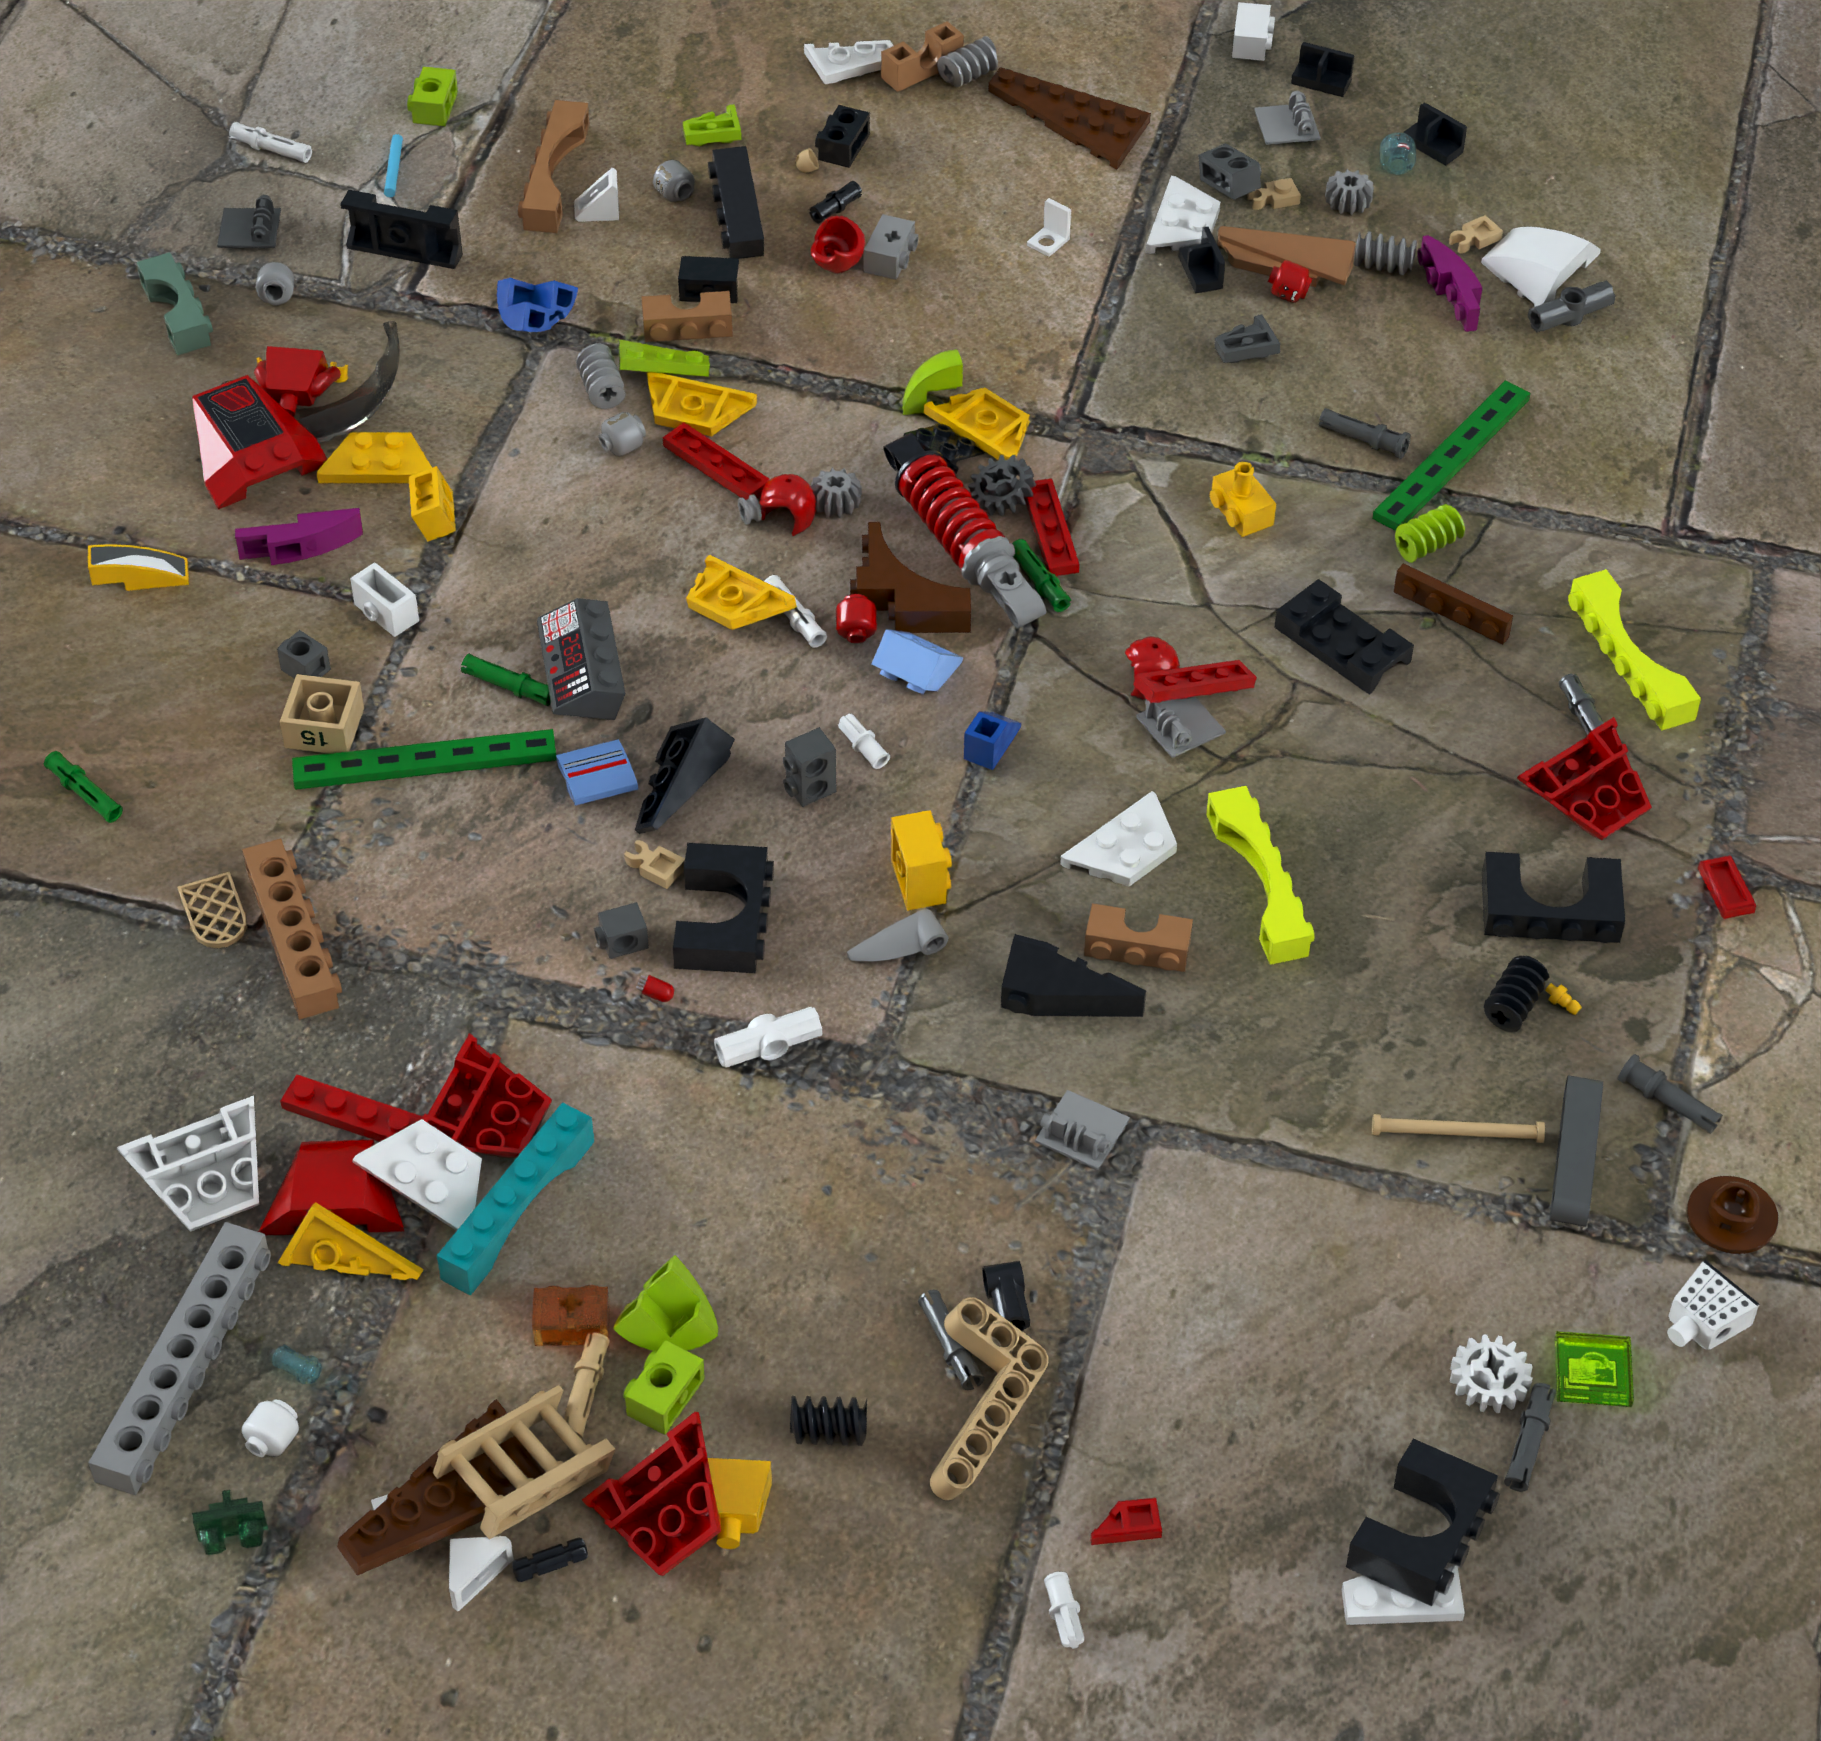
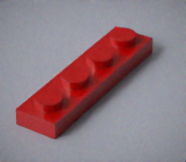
(715, 461)
(1051, 529)
(1194, 681)
(345, 1109)

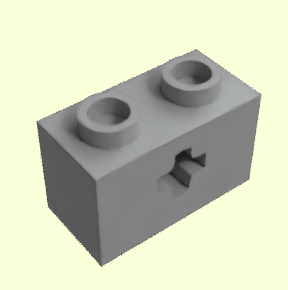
(890, 247)

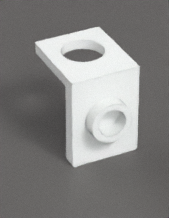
(1056, 227)

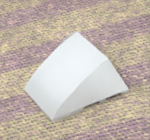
(1538, 260)
(204, 1167)

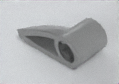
(908, 936)

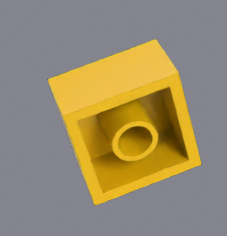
(920, 859)

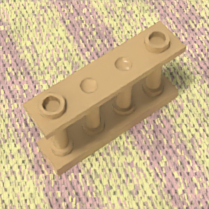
(530, 1493)

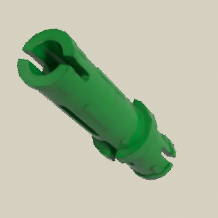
(1045, 583)
(517, 683)
(73, 778)

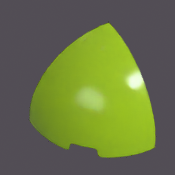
(937, 373)
(669, 1310)

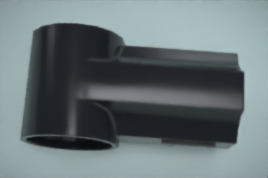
(1006, 1288)

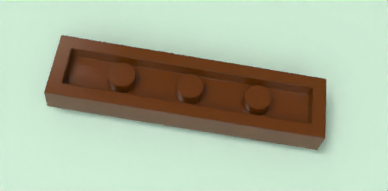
(1453, 604)

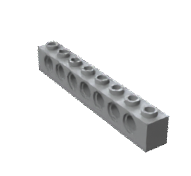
(125, 1469)

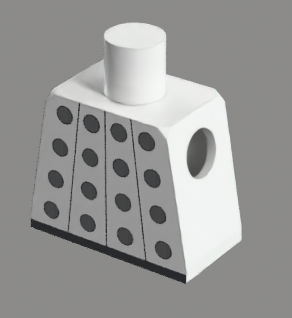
(1710, 1309)

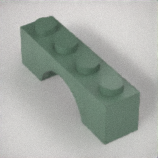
(165, 283)

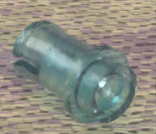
(303, 1367)

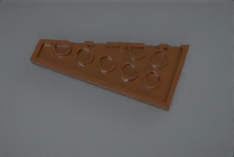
(1075, 115)
(430, 1507)

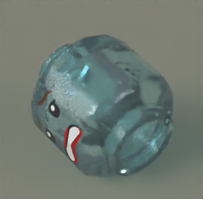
(1397, 153)

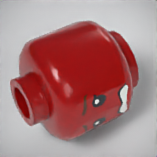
(1290, 281)

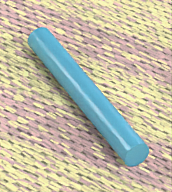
(393, 165)

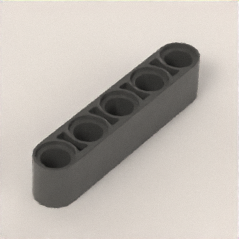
(1576, 1151)

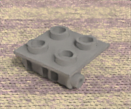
(1288, 122)
(1180, 724)
(1081, 1129)

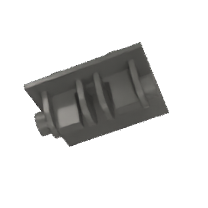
(250, 226)

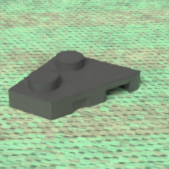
(1248, 342)

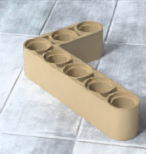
(994, 1402)

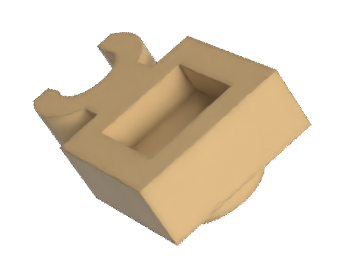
(1277, 193)
(1477, 232)
(658, 865)

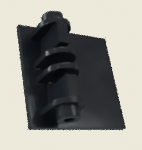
(950, 445)

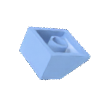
(915, 661)

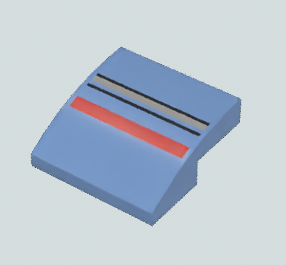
(597, 772)

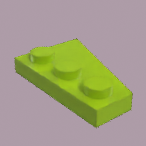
(657, 359)

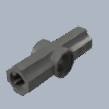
(1571, 306)

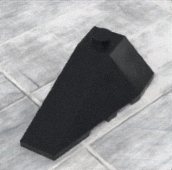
(686, 762)
(1051, 985)

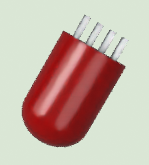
(656, 988)

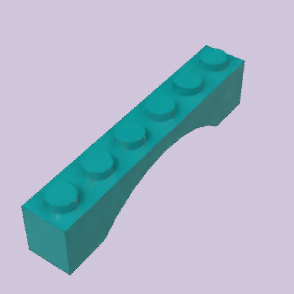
(477, 1242)

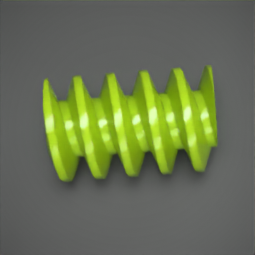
(1429, 532)

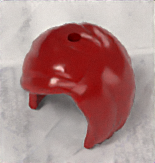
(838, 244)
(793, 493)
(1151, 655)

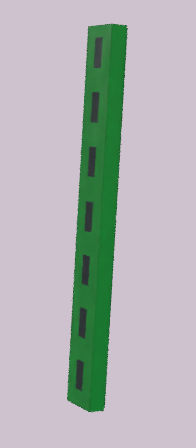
(1451, 456)
(423, 759)

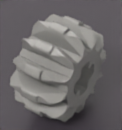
(1349, 192)
(836, 492)

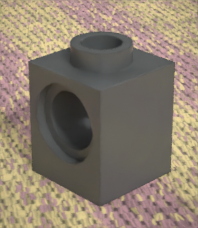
(303, 656)
(622, 930)

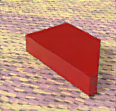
(1129, 1522)

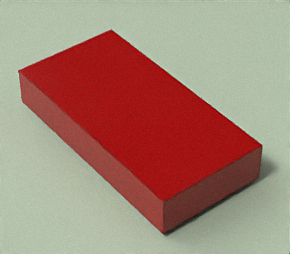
(1727, 887)

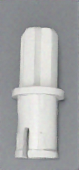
(863, 741)
(1064, 1609)

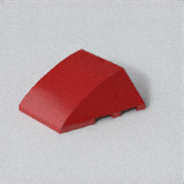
(1592, 783)
(487, 1104)
(327, 1175)
(665, 1501)

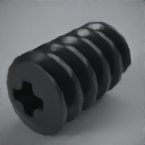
(1516, 993)
(828, 1421)

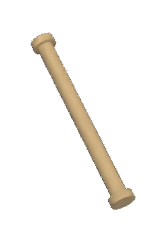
(1458, 1128)

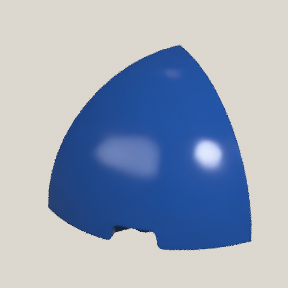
(534, 307)

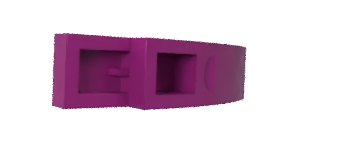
(1452, 277)
(292, 542)

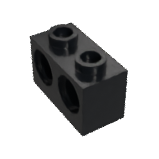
(843, 136)

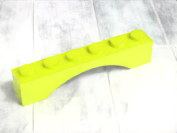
(1665, 694)
(1238, 824)

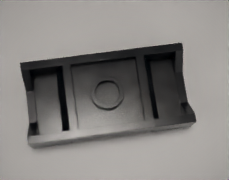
(403, 232)
(1341, 637)

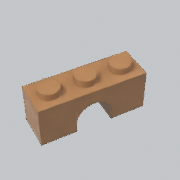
(905, 67)
(707, 320)
(1161, 947)

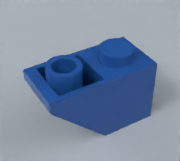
(989, 738)

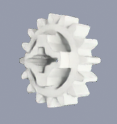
(1491, 1373)

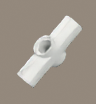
(768, 1037)

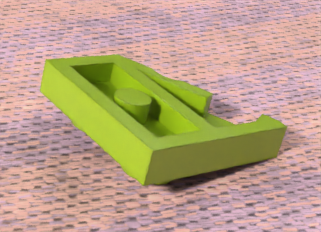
(712, 128)

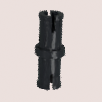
(835, 202)

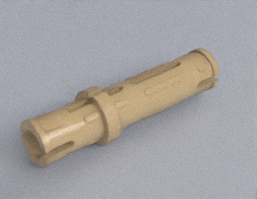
(588, 1373)

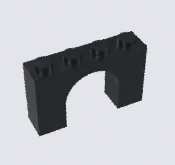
(1513, 913)
(735, 942)
(1425, 1564)

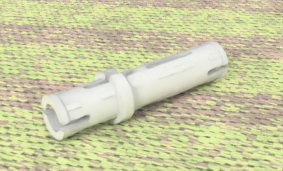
(260, 139)
(801, 619)

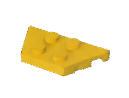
(696, 403)
(984, 418)
(374, 459)
(735, 596)

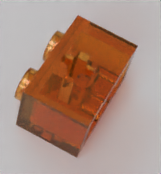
(569, 1314)

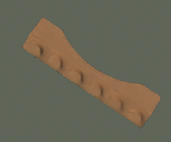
(542, 201)

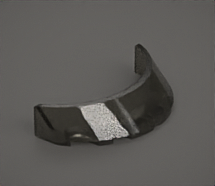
(359, 406)

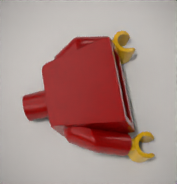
(297, 376)

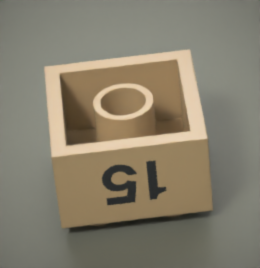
(321, 714)

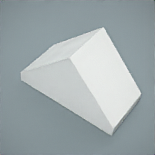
(600, 200)
(474, 1565)

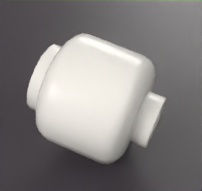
(270, 1428)

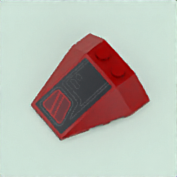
(248, 439)

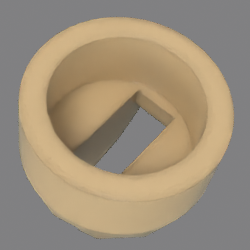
(807, 161)

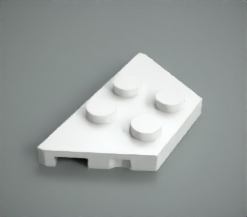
(1182, 216)
(1127, 844)
(427, 1171)

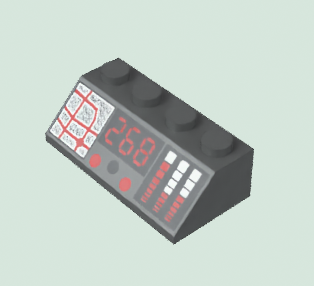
(581, 660)

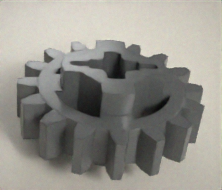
(1002, 485)

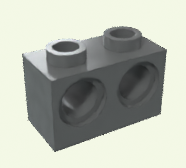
(1229, 171)
(810, 767)

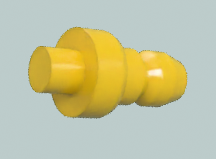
(1560, 996)

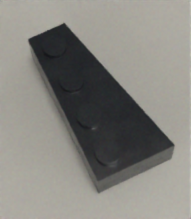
(736, 202)

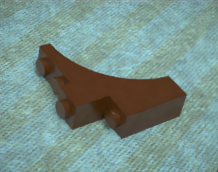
(910, 599)

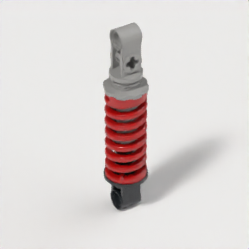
(962, 528)

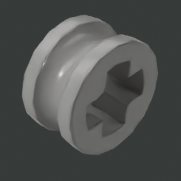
(749, 509)

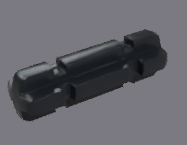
(549, 1559)

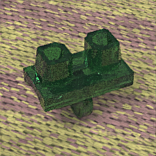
(228, 1520)

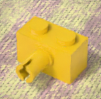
(1243, 500)

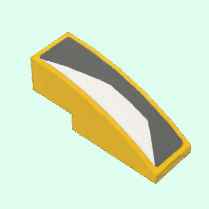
(136, 567)

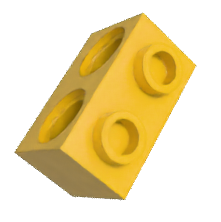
(432, 504)

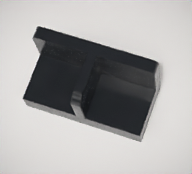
(1323, 69)
(1438, 134)
(1203, 263)
(707, 275)

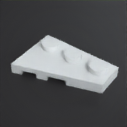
(846, 62)
(1375, 1603)

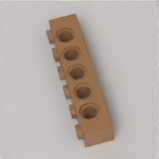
(291, 928)

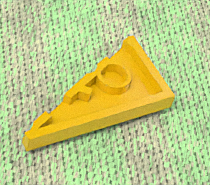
(335, 1244)

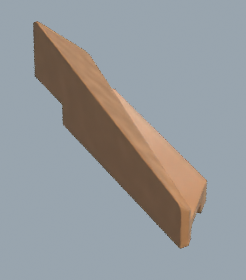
(1262, 250)

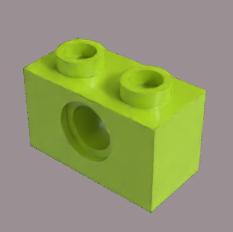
(433, 96)
(662, 1405)

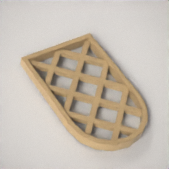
(208, 882)

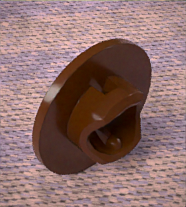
(1732, 1214)

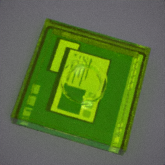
(1594, 1369)

